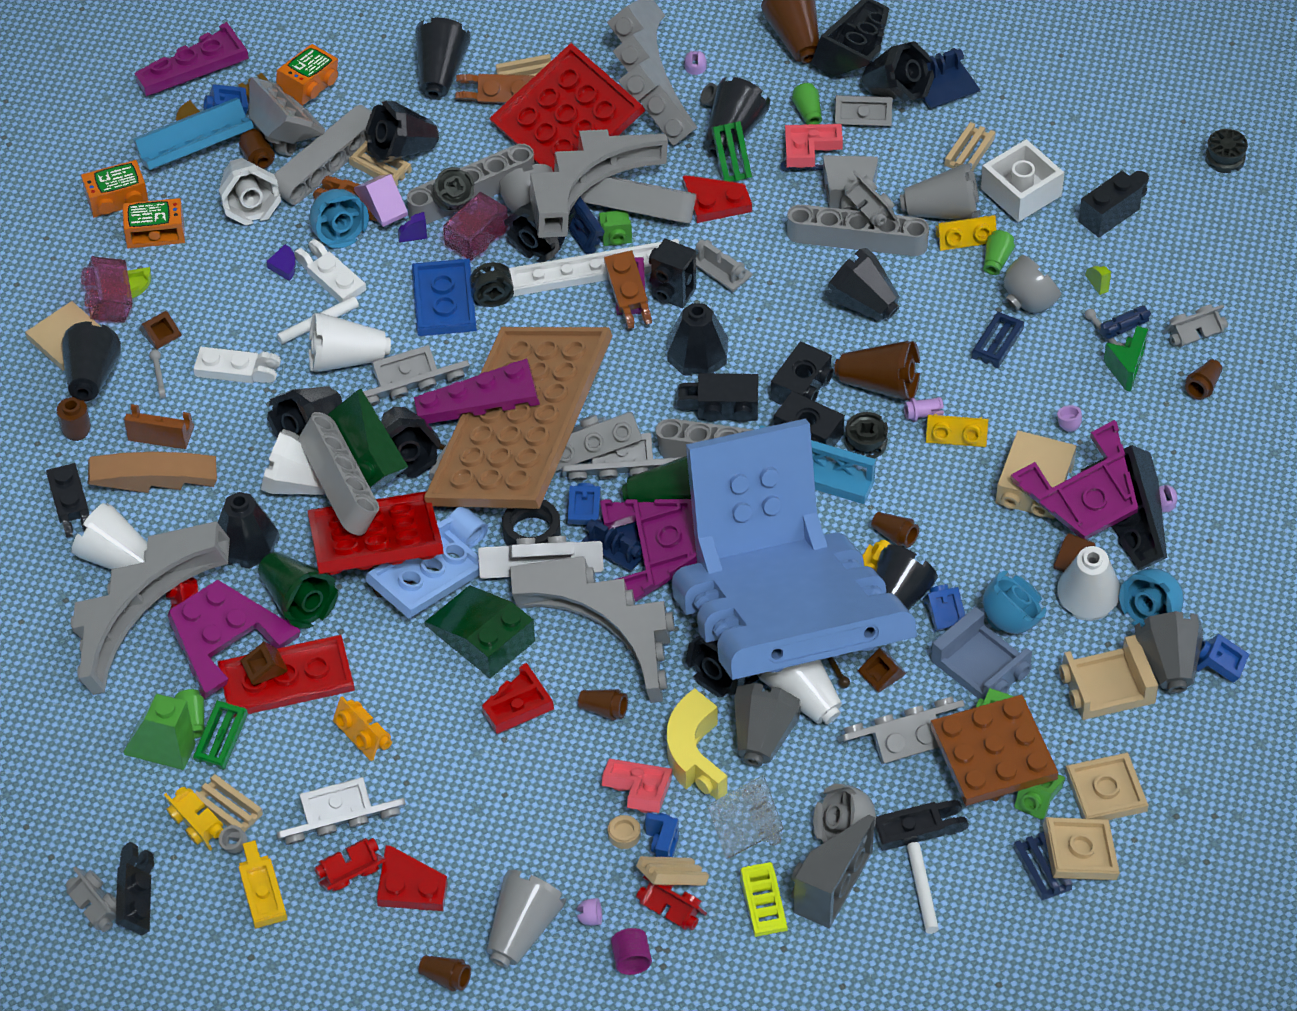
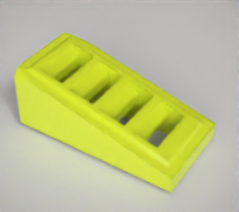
(758, 879)

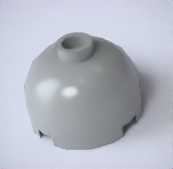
(516, 186)
(1029, 287)
(841, 809)

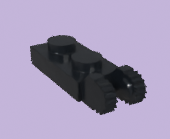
(68, 496)
(919, 824)
(134, 889)

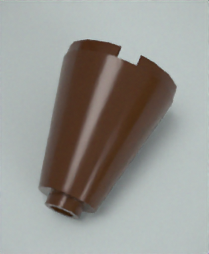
(795, 25)
(882, 369)

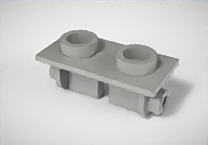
(863, 191)
(720, 266)
(1205, 319)
(88, 889)

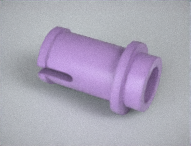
(921, 408)

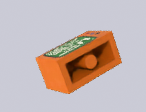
(308, 74)
(113, 187)
(153, 223)

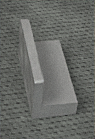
(863, 110)

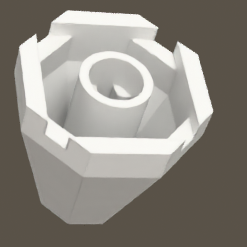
(248, 192)
(290, 469)

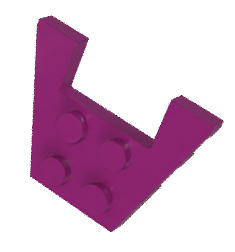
(1091, 498)
(664, 535)
(216, 620)

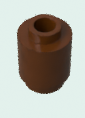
(256, 148)
(73, 418)

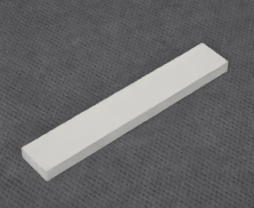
(571, 270)

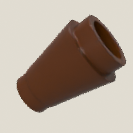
(1203, 380)
(897, 529)
(606, 703)
(447, 972)

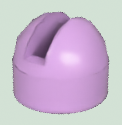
(695, 69)
(1069, 418)
(1171, 493)
(591, 912)

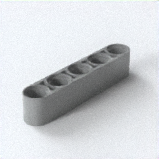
(323, 156)
(486, 177)
(642, 198)
(854, 230)
(675, 434)
(338, 473)

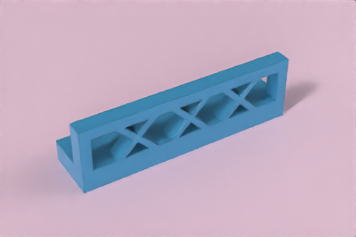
(192, 133)
(842, 477)

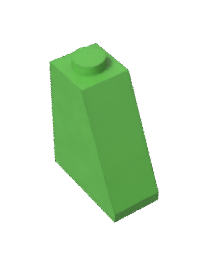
(163, 733)

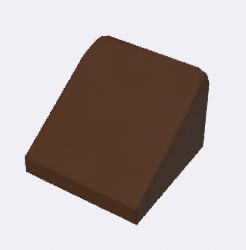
(160, 330)
(1069, 550)
(263, 663)
(881, 670)

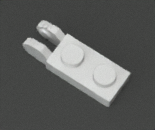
(330, 272)
(236, 365)

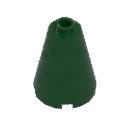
(661, 482)
(298, 589)

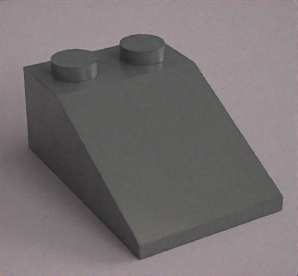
(831, 872)

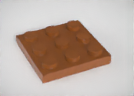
(994, 750)

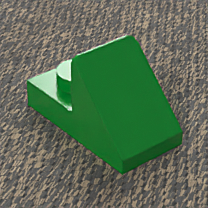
(1126, 360)

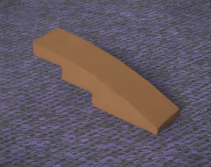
(145, 469)

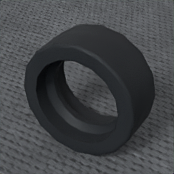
(546, 512)

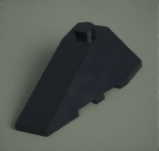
(853, 39)
(1142, 532)

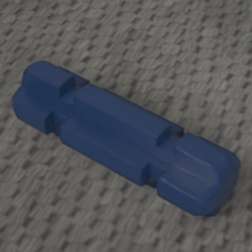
(1124, 322)

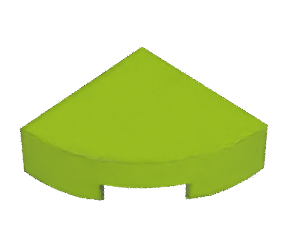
(1099, 278)
(139, 280)

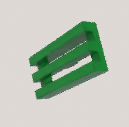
(730, 144)
(211, 759)

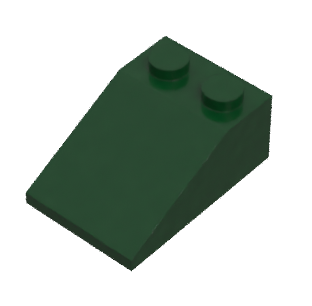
(368, 440)
(483, 629)

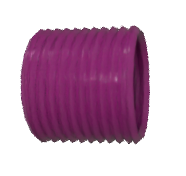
(631, 951)

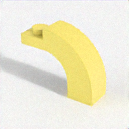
(687, 725)

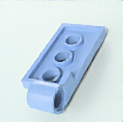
(458, 535)

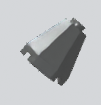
(1172, 648)
(763, 721)

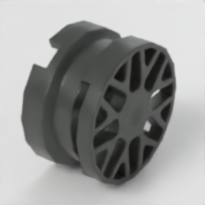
(1226, 150)
(452, 189)
(492, 287)
(866, 433)

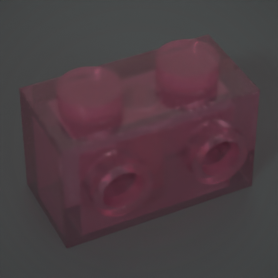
(475, 226)
(107, 289)

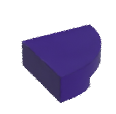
(413, 229)
(283, 262)

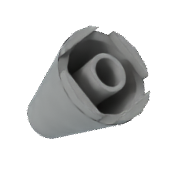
(944, 195)
(521, 916)

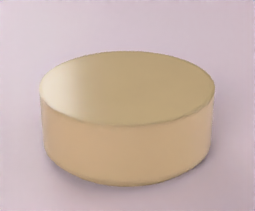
(624, 832)

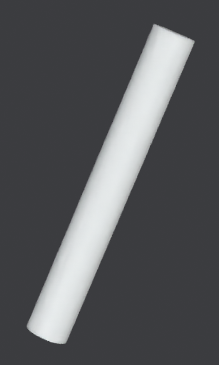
(304, 326)
(922, 887)

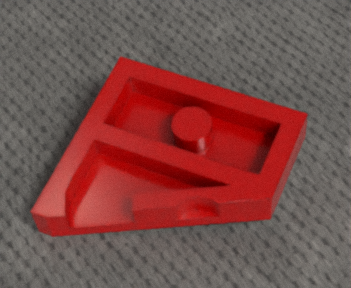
(717, 198)
(517, 701)
(410, 883)

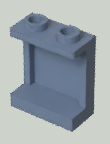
(979, 656)

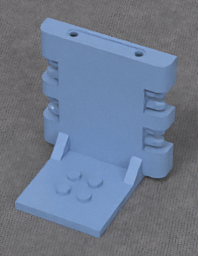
(766, 570)

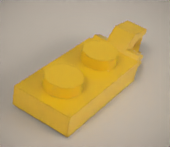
(261, 887)

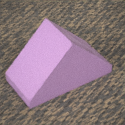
(382, 199)

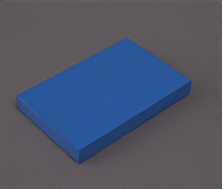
(443, 297)

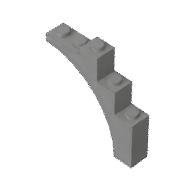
(646, 76)
(576, 171)
(572, 587)
(134, 588)

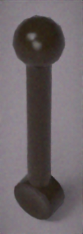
(843, 681)

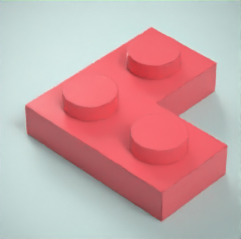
(804, 139)
(646, 783)

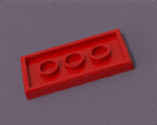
(314, 672)

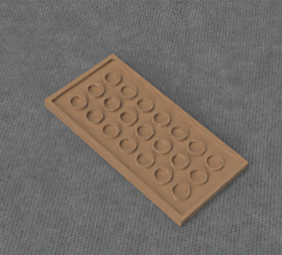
(513, 453)

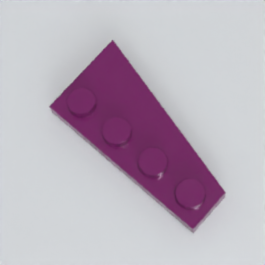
(201, 59)
(490, 389)

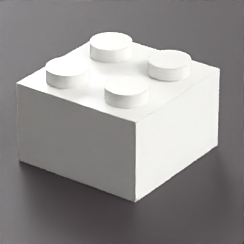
(1022, 180)

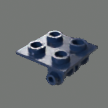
(950, 79)
(618, 544)

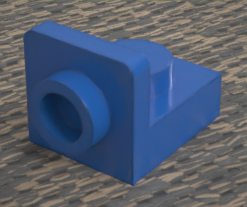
(222, 93)
(584, 503)
(944, 606)
(1222, 657)
(664, 832)

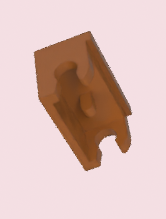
(158, 429)

